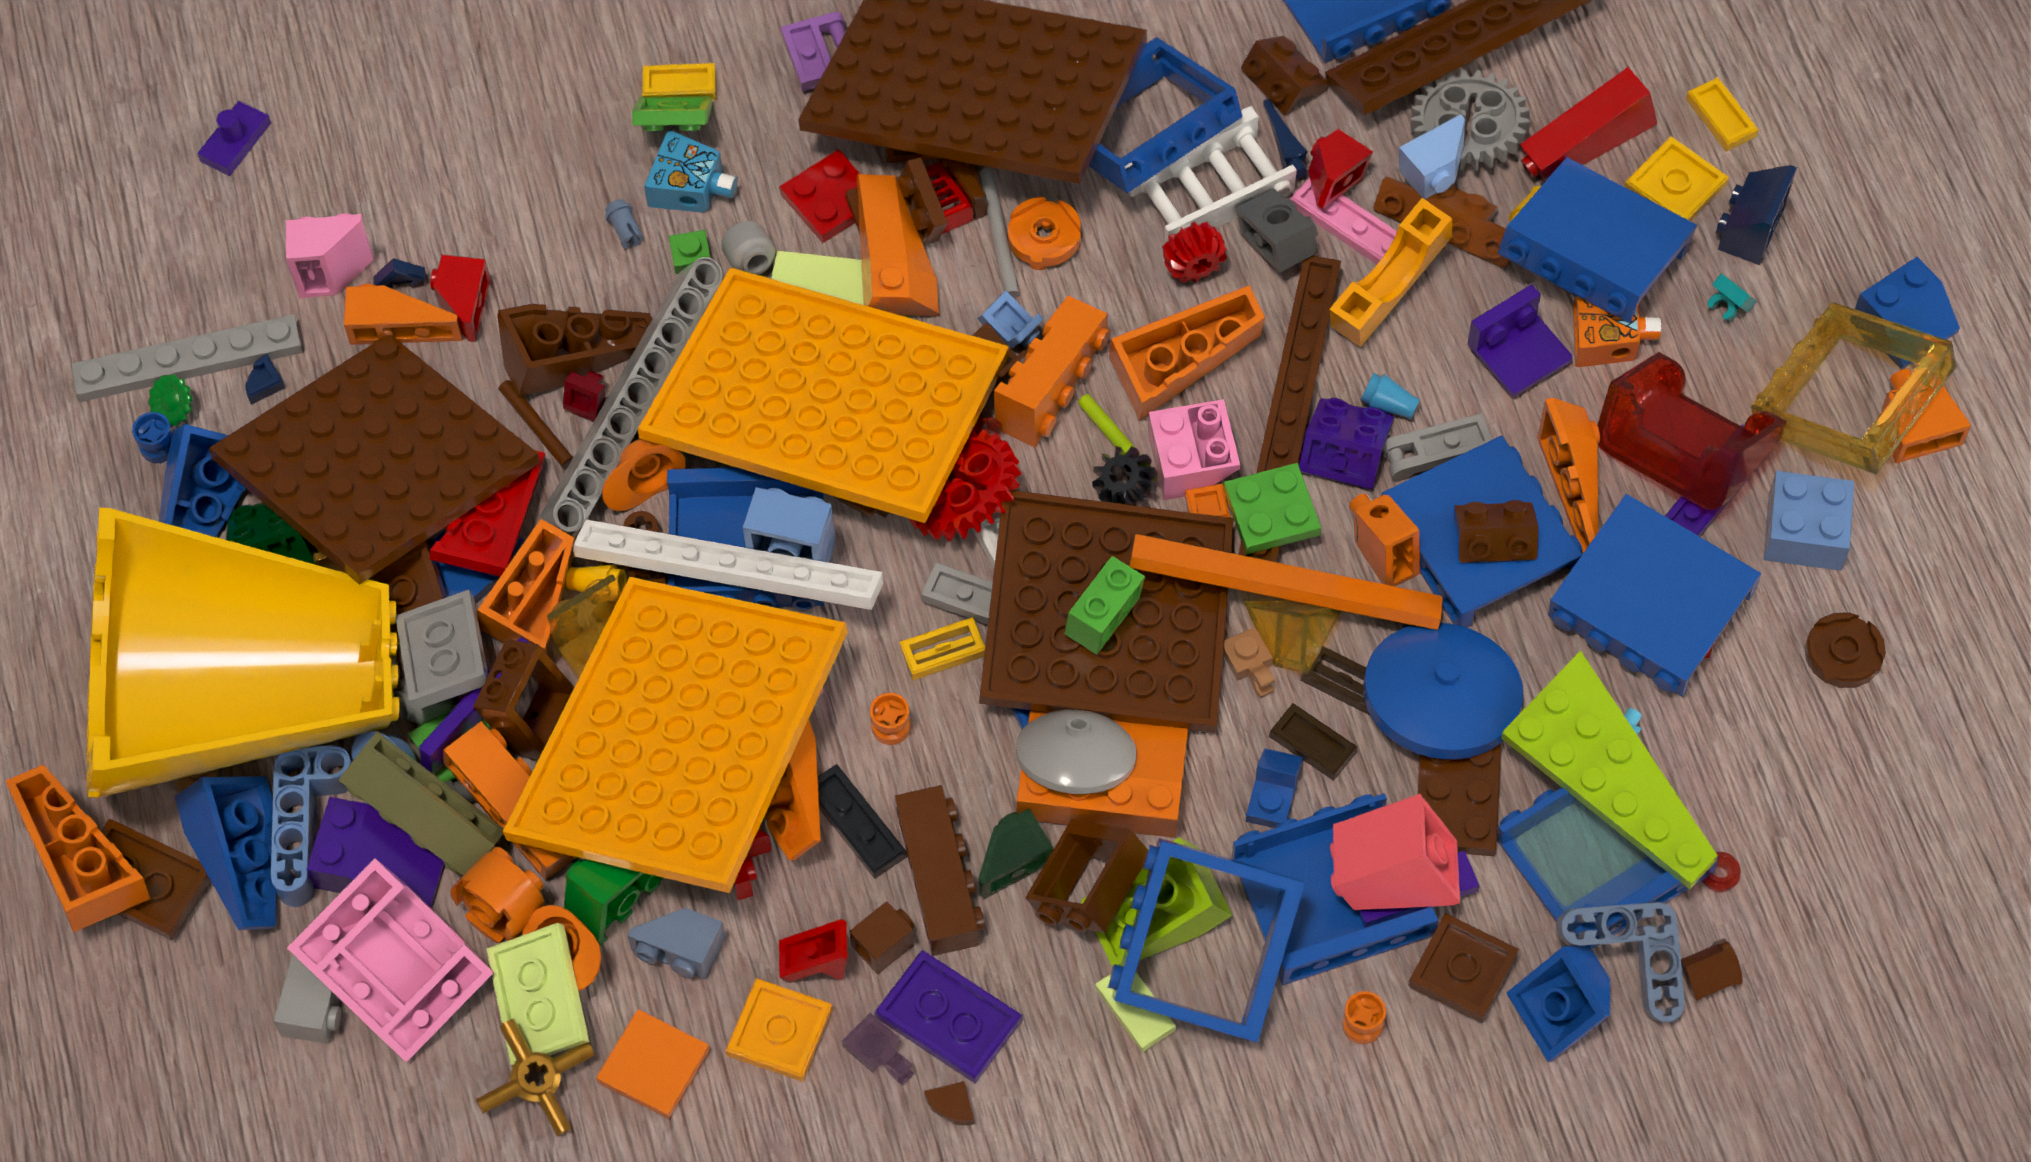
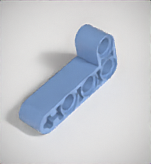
(300, 825)

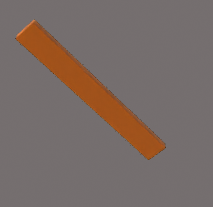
(1286, 582)

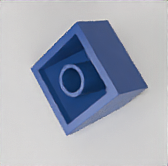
(1912, 299)

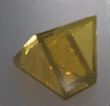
(1292, 630)

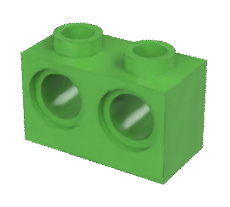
(1104, 605)

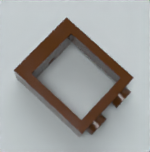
(500, 695)
(1067, 861)

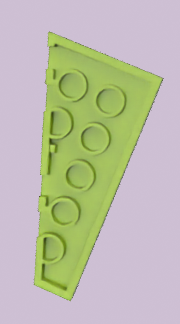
(1594, 754)

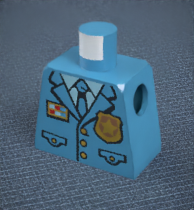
(687, 176)

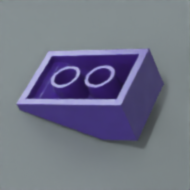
(356, 835)

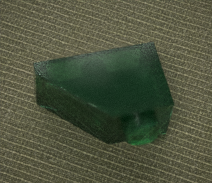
(1013, 853)

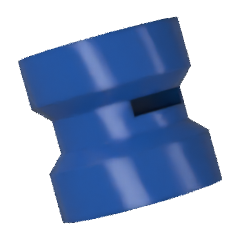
(153, 436)

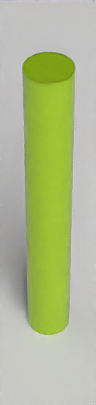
(1105, 423)

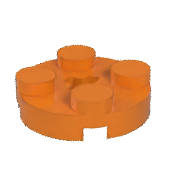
(1049, 250)

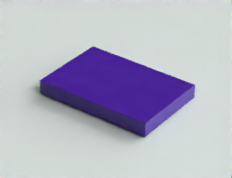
(948, 1016)

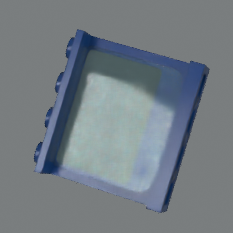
(1582, 861)

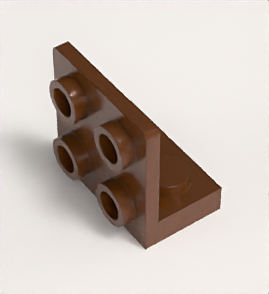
(920, 200)

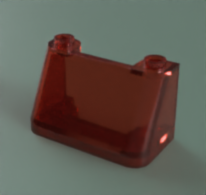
(1678, 439)

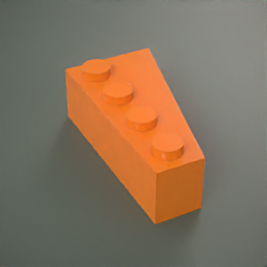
(1182, 348)
(1050, 371)
(78, 859)

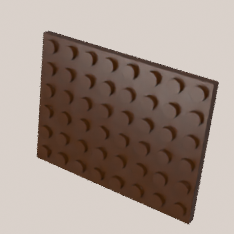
(976, 83)

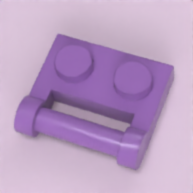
(808, 48)

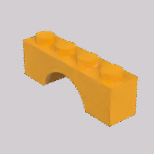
(1412, 250)

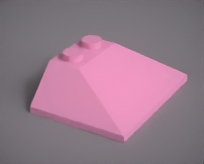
(391, 959)

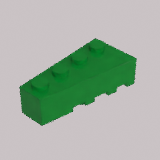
(604, 894)

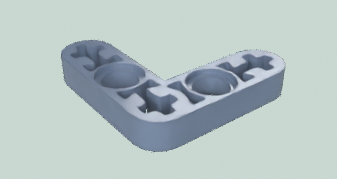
(1647, 942)

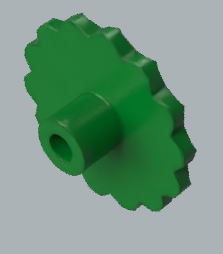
(171, 398)

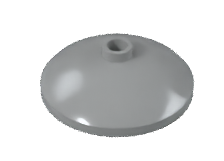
(1076, 752)

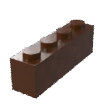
(938, 871)

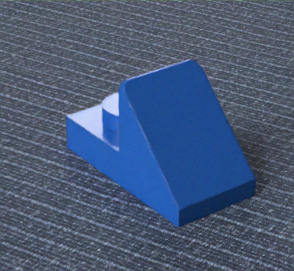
(1273, 788)

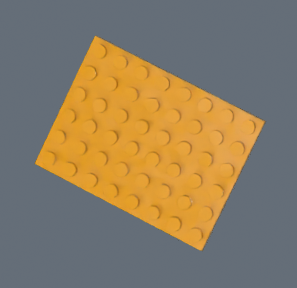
(825, 394)
(677, 734)

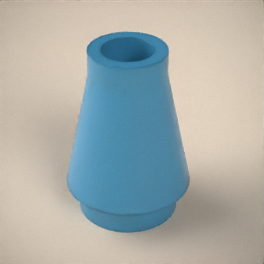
(1389, 396)

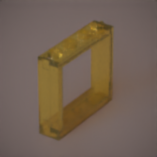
(1934, 367)

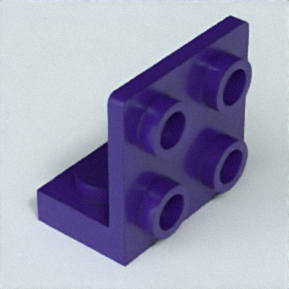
(1517, 342)
(1345, 442)

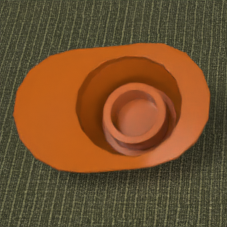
(640, 474)
(582, 944)

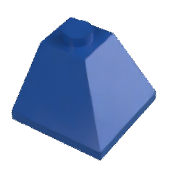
(1563, 999)

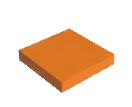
(653, 1063)

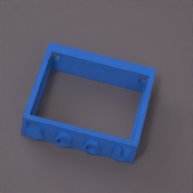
(1218, 112)
(1270, 960)

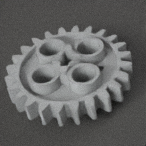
(1498, 118)

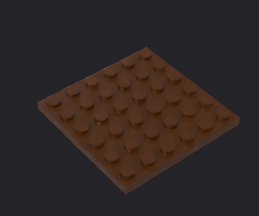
(374, 457)
(1160, 659)

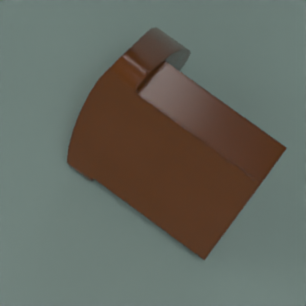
(1712, 969)

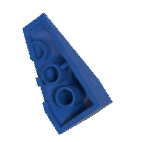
(195, 487)
(232, 836)

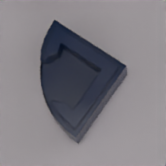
(399, 272)
(263, 380)

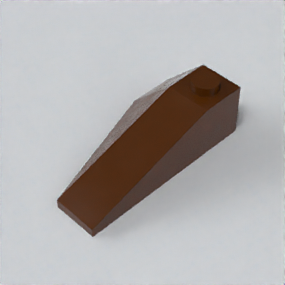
(548, 345)

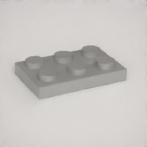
(441, 650)

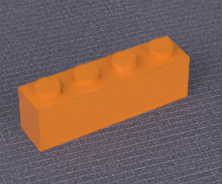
(496, 783)

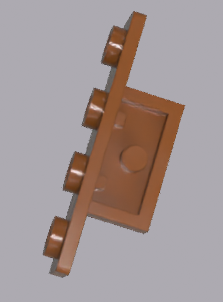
(1469, 214)

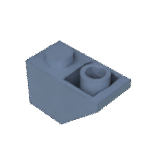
(681, 940)

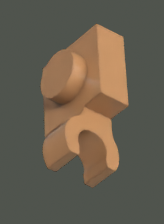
(1251, 658)

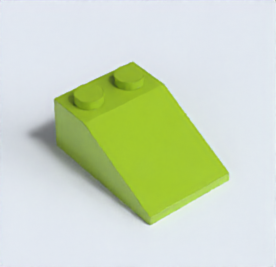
(1184, 910)

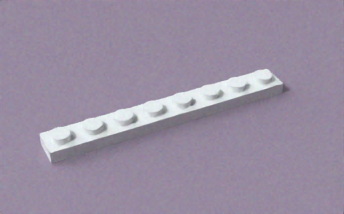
(728, 564)

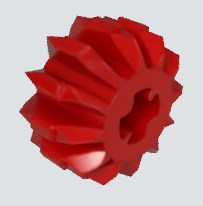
(1194, 252)

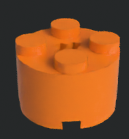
(498, 895)

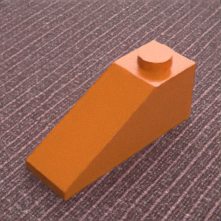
(382, 311)

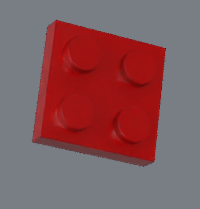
(820, 195)

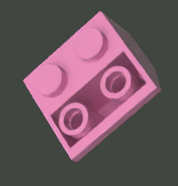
(326, 253)
(1192, 447)

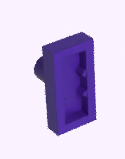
(234, 137)

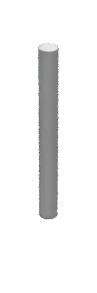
(998, 232)

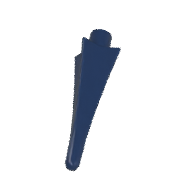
(1289, 148)

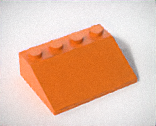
(1143, 802)

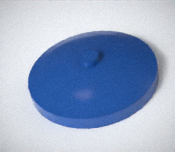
(1442, 690)

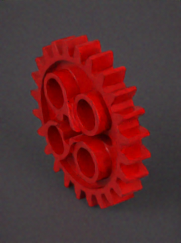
(974, 488)

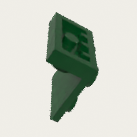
(265, 530)

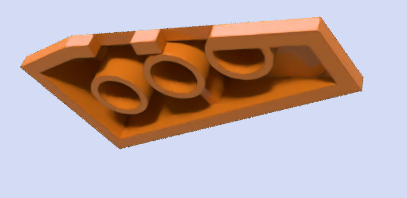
(893, 259)
(1572, 458)

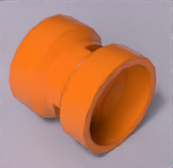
(890, 709)
(1367, 1009)

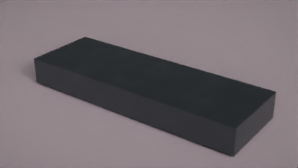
(858, 823)

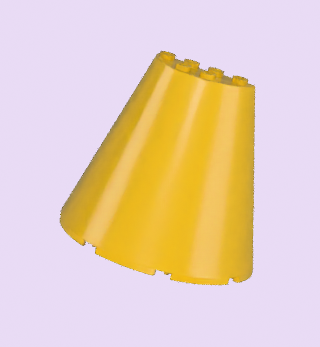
(224, 655)

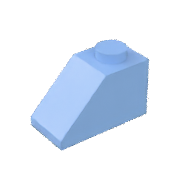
(1433, 158)

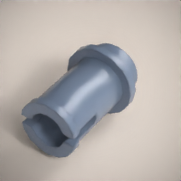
(620, 216)

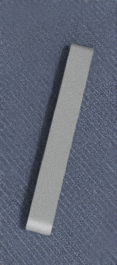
(645, 387)

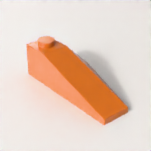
(795, 805)

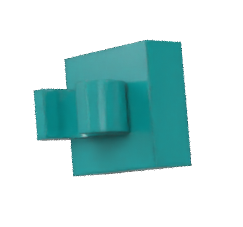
(1732, 295)

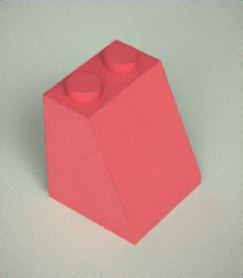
(1395, 858)

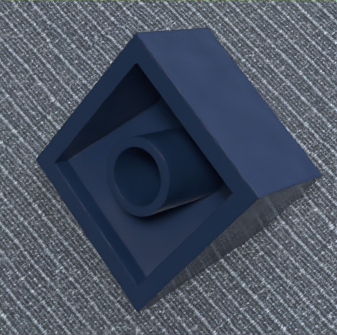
(1755, 213)

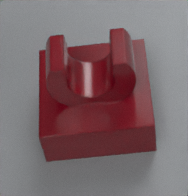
(584, 394)

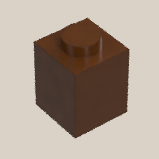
(883, 936)

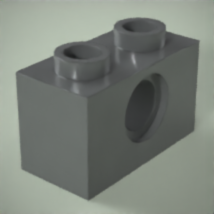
(1277, 229)

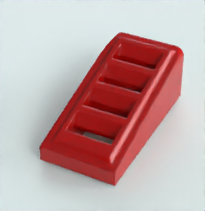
(962, 211)

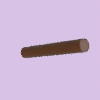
(536, 424)

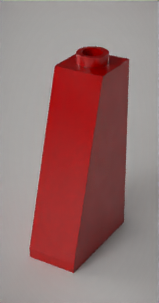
(1592, 126)

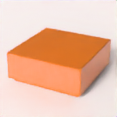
(1207, 501)

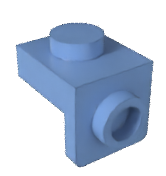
(1011, 321)

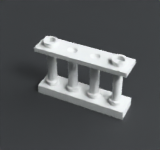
(1224, 210)

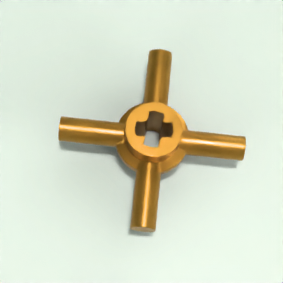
(530, 1092)

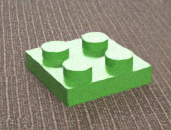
(681, 111)
(1272, 508)

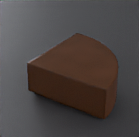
(951, 1103)

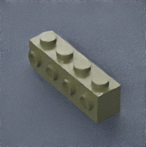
(420, 804)

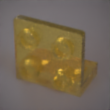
(580, 621)

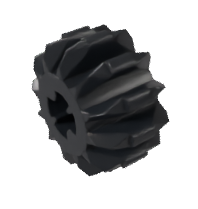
(1129, 464)

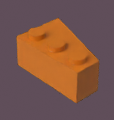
(529, 588)

